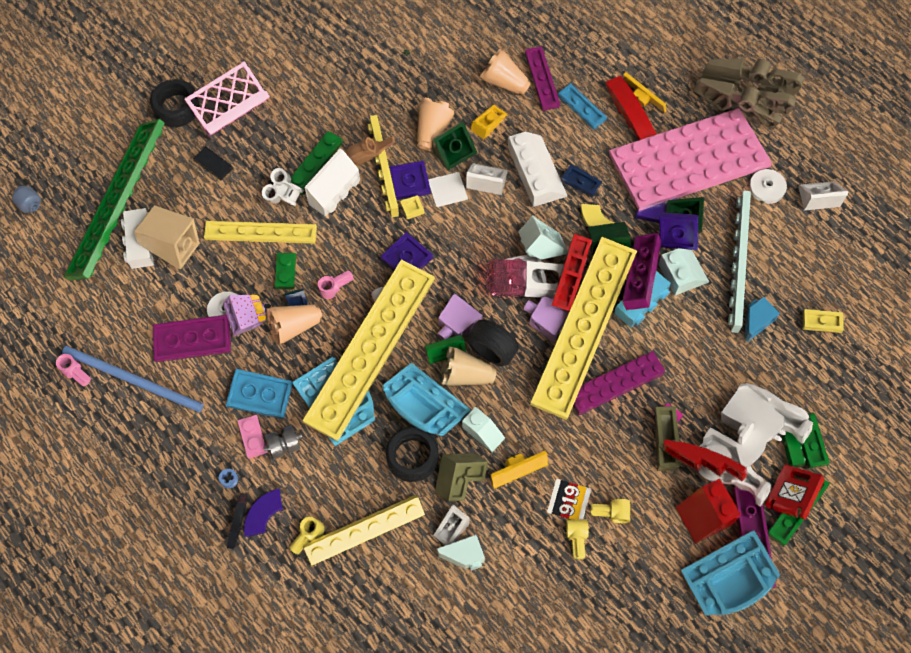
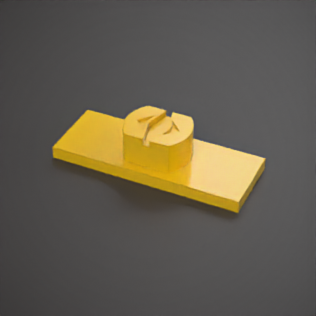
(643, 94)
(518, 467)

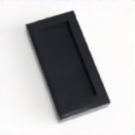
(213, 163)

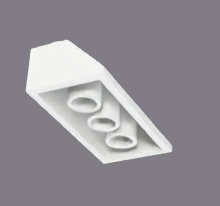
(535, 168)

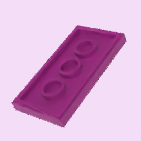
(191, 338)

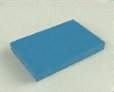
(259, 394)

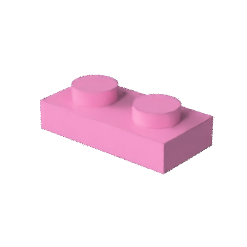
(252, 436)

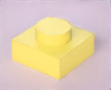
(412, 207)

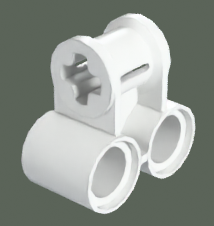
(283, 189)

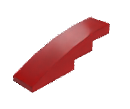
(630, 108)
(571, 272)
(699, 457)

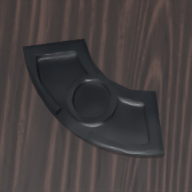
(237, 521)

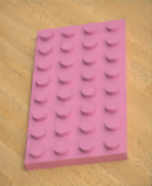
(689, 159)

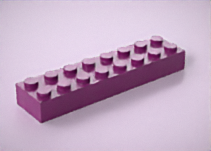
(642, 272)
(618, 382)
(751, 517)

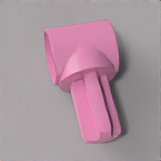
(335, 284)
(74, 370)

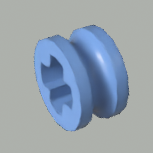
(231, 483)

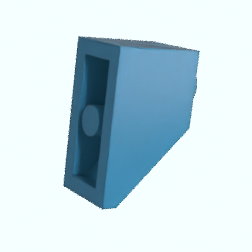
(759, 317)

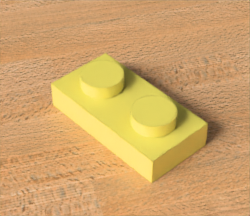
(823, 321)

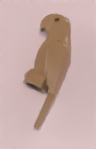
(367, 149)

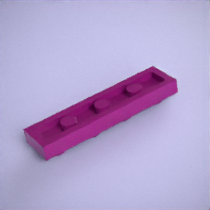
(542, 78)

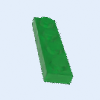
(316, 160)
(787, 525)

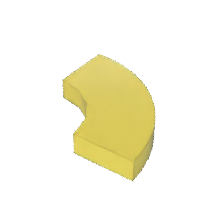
(593, 216)

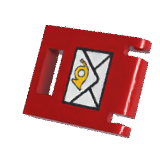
(792, 494)

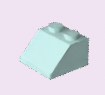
(541, 240)
(682, 270)

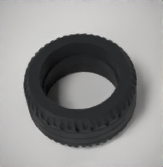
(166, 90)
(492, 342)
(412, 434)

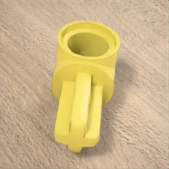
(617, 510)
(577, 532)
(305, 535)

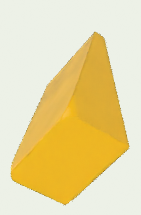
(487, 121)

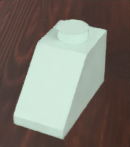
(482, 429)
(464, 553)

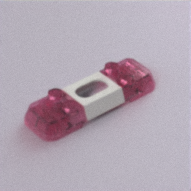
(514, 278)

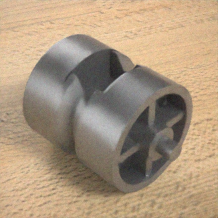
(282, 442)

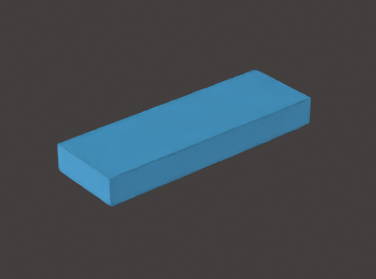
(582, 106)

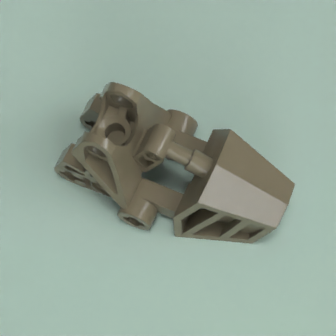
(774, 97)

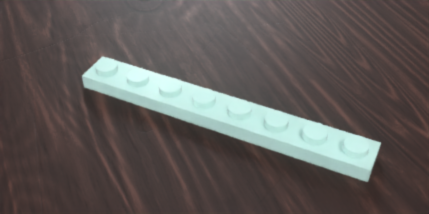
(739, 267)

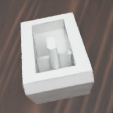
(452, 526)

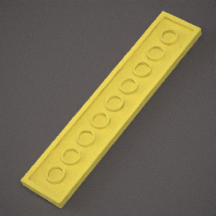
(583, 329)
(368, 350)

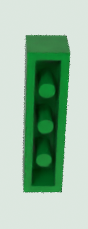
(793, 450)

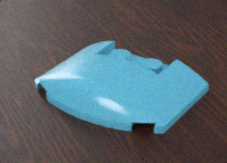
(311, 385)
(424, 401)
(732, 576)

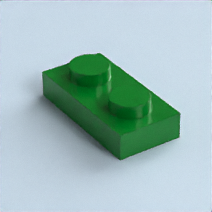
(285, 271)
(438, 350)

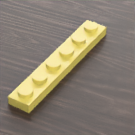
(384, 172)
(363, 529)

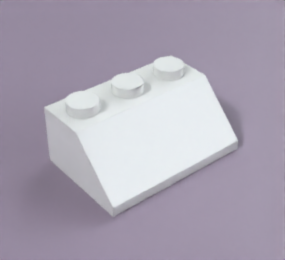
(332, 183)

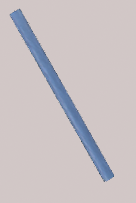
(134, 379)

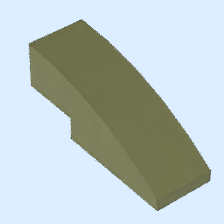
(666, 429)

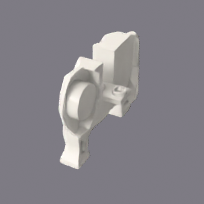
(758, 419)

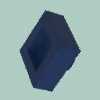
(296, 298)

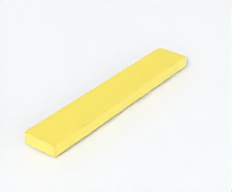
(260, 232)

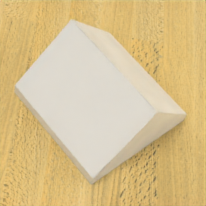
(486, 178)
(822, 195)

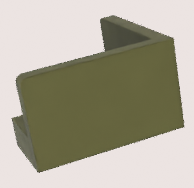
(456, 472)

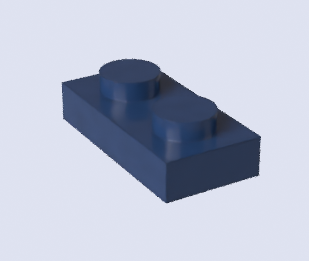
(581, 181)

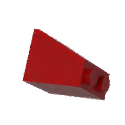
(708, 511)

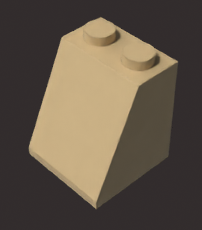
(168, 235)

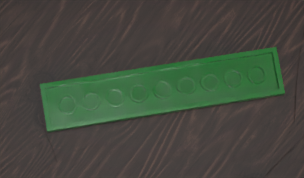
(114, 201)

